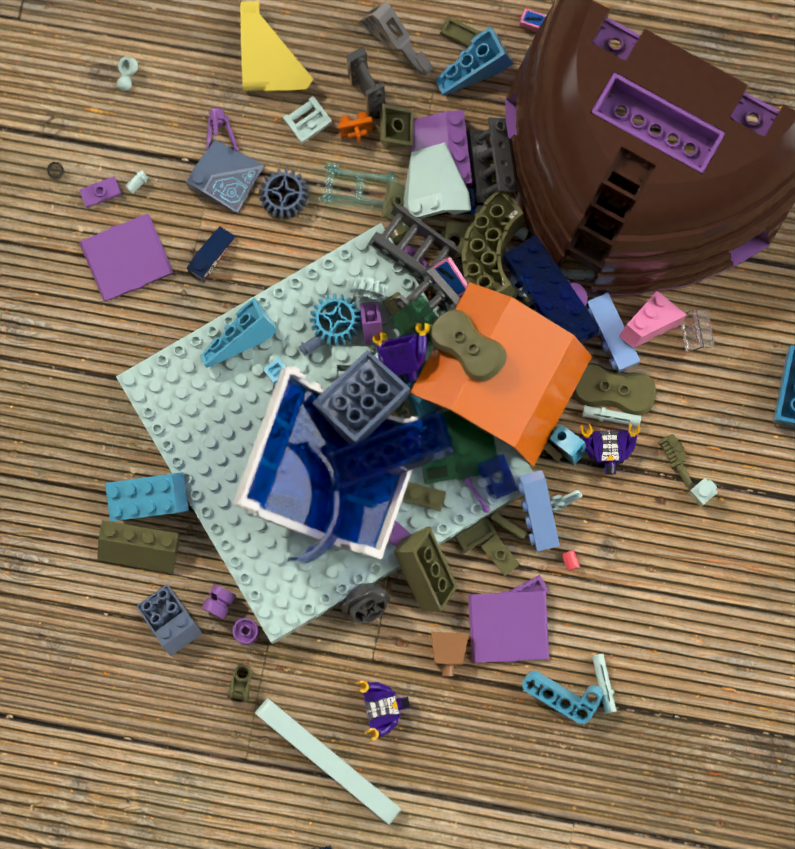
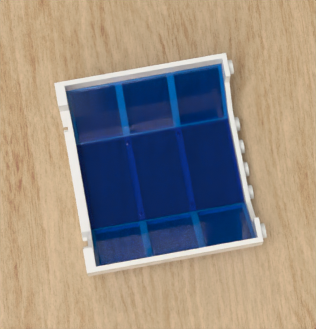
(293, 490)

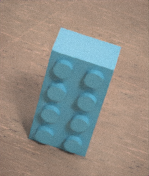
(146, 496)

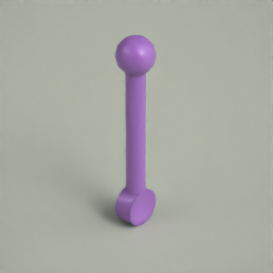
(468, 482)

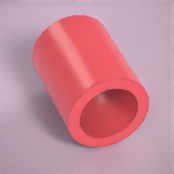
(570, 560)

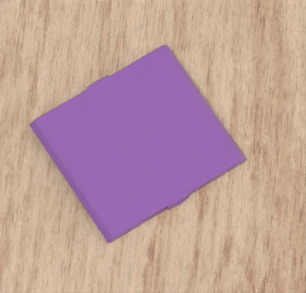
(126, 257)
(508, 626)

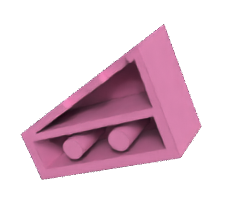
(651, 320)

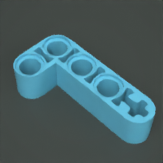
(561, 693)

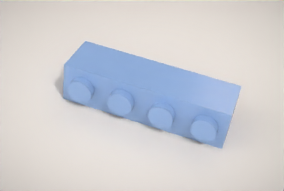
(611, 326)
(539, 510)

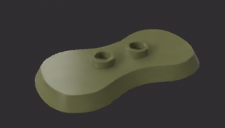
(477, 354)
(629, 392)

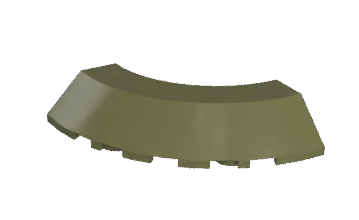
(488, 240)

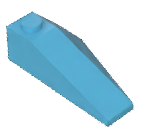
(247, 331)

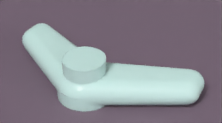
(559, 502)

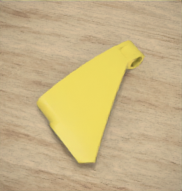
(265, 58)

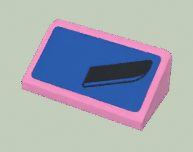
(531, 20)
(452, 275)

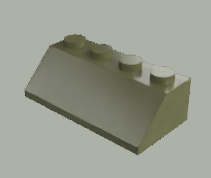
(138, 546)
(426, 570)

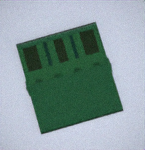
(471, 447)

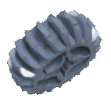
(276, 193)

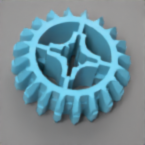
(328, 315)

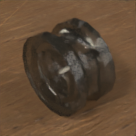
(56, 165)

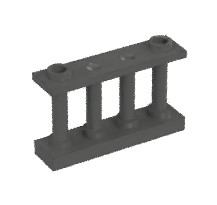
(359, 75)
(480, 162)
(396, 253)
(443, 293)

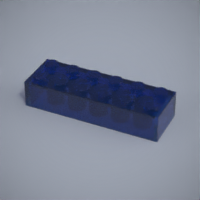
(549, 289)
(392, 452)

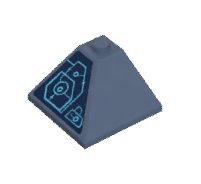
(225, 176)

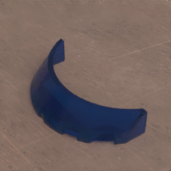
(335, 510)

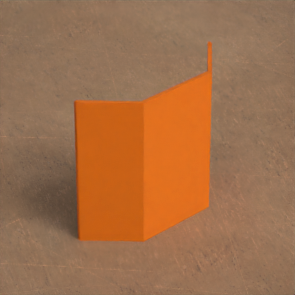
(531, 388)

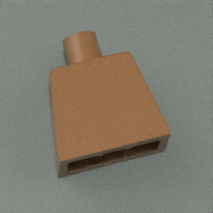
(449, 650)

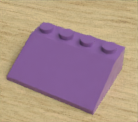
(449, 129)

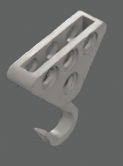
(382, 22)

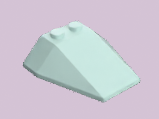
(434, 184)

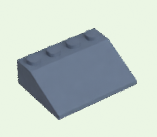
(362, 398)

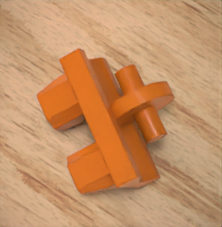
(355, 128)

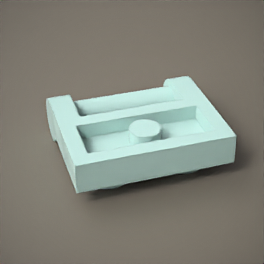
(310, 124)
(345, 357)

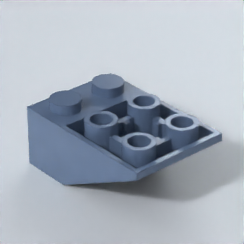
(169, 620)

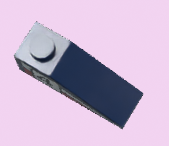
(210, 254)

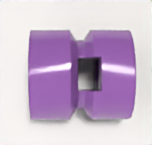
(218, 601)
(246, 631)

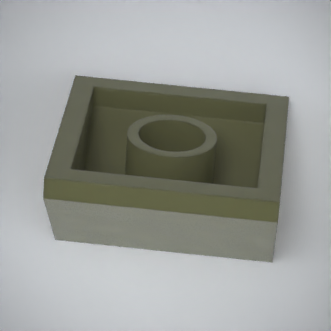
(396, 126)

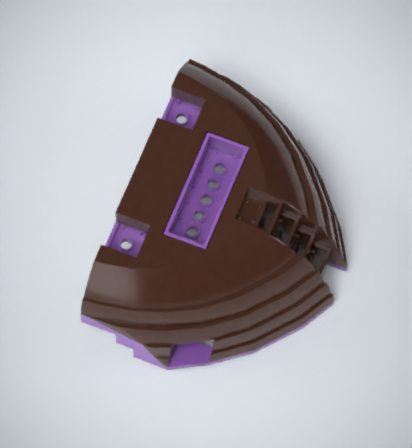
(627, 196)

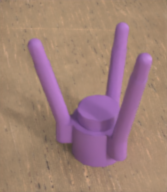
(216, 119)

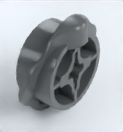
(365, 603)

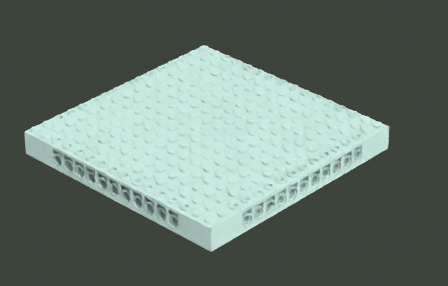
(212, 416)

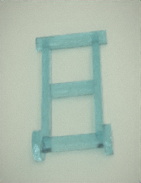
(334, 169)

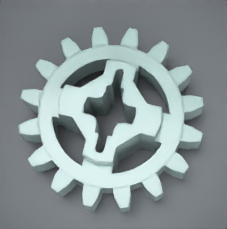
(366, 288)

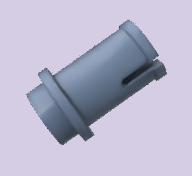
(311, 345)

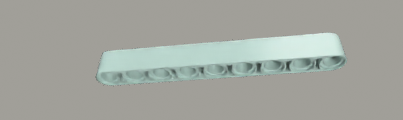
(328, 761)

